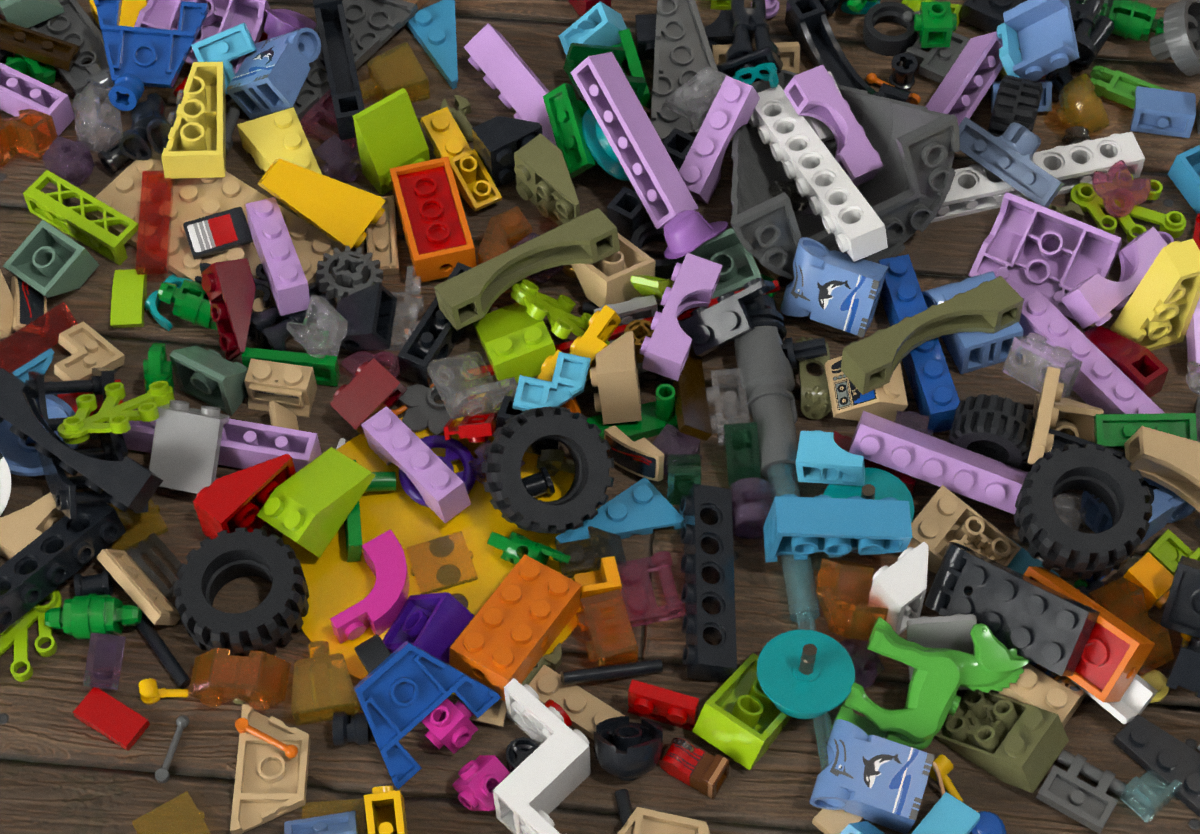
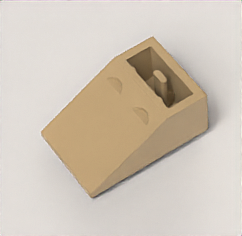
(950, 519)

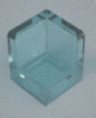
(1149, 795)

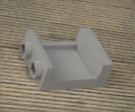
(187, 445)

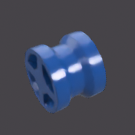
(126, 84)

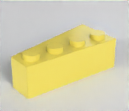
(199, 132)
(275, 138)
(1164, 299)

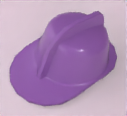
(285, 21)
(689, 231)

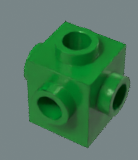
(936, 18)

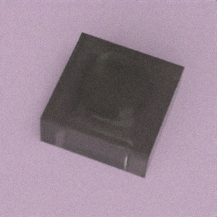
(789, 187)

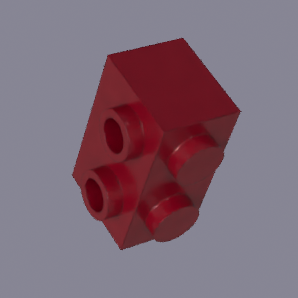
(367, 394)

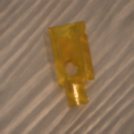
(394, 71)
(321, 686)

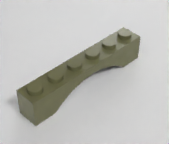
(475, 290)
(982, 309)

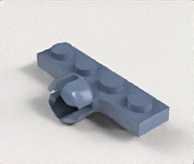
(1010, 159)

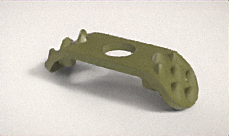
(814, 390)

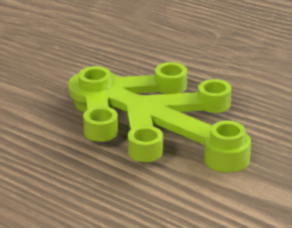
(1094, 203)
(556, 310)
(118, 417)
(18, 635)

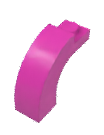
(388, 596)

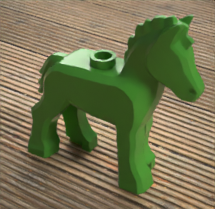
(932, 685)

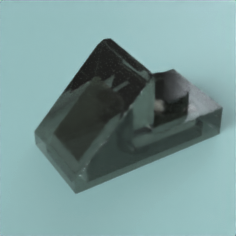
(587, 553)

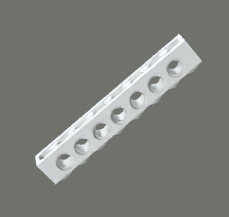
(818, 176)
(980, 190)

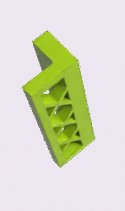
(76, 225)

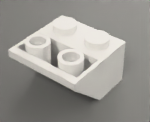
(902, 587)

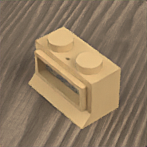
(280, 382)

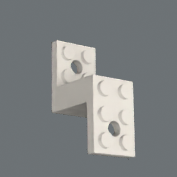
(545, 775)

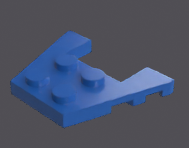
(148, 52)
(404, 693)

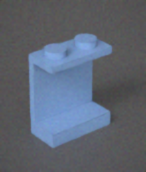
(1044, 36)

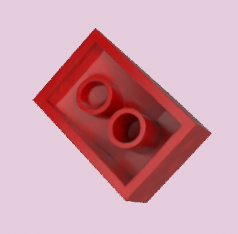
(238, 497)

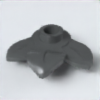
(423, 410)

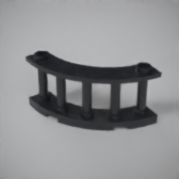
(111, 448)

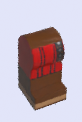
(695, 767)

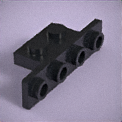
(725, 320)

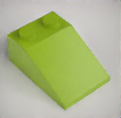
(389, 138)
(514, 342)
(317, 500)
(741, 717)

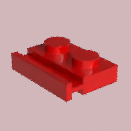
(475, 427)
(663, 705)

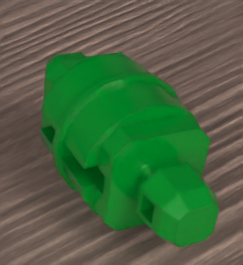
(1133, 19)
(189, 302)
(93, 614)

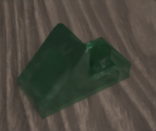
(741, 451)
(682, 473)

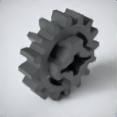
(348, 273)

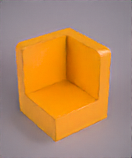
(600, 581)

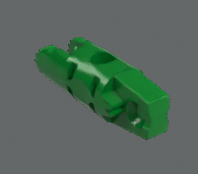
(157, 367)
(518, 545)

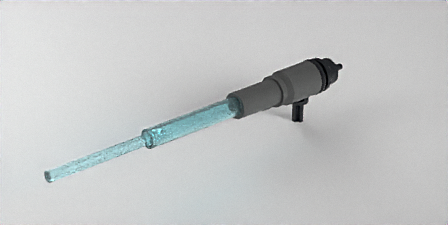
(769, 386)

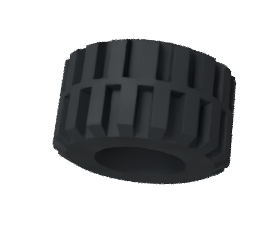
(1015, 102)
(994, 428)

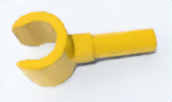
(151, 694)
(945, 767)

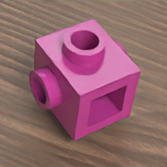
(450, 725)
(478, 781)

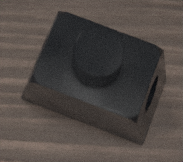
(369, 318)

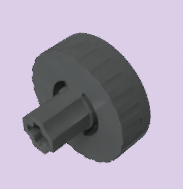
(1180, 36)

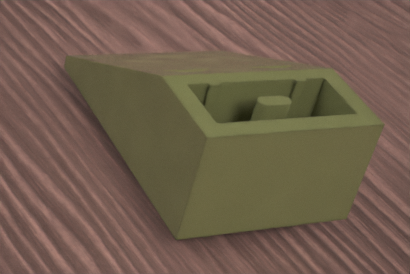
(546, 180)
(1005, 737)

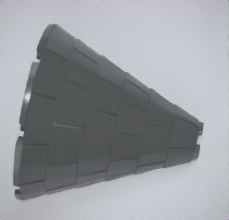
(905, 194)

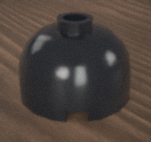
(628, 747)

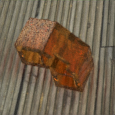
(26, 134)
(503, 233)
(844, 597)
(1128, 603)
(253, 679)

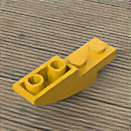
(469, 171)
(593, 340)

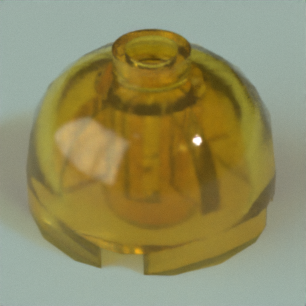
(1081, 105)

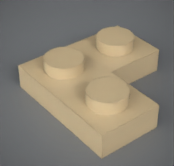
(88, 352)

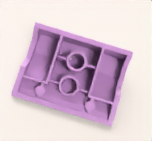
(221, 16)
(1044, 251)

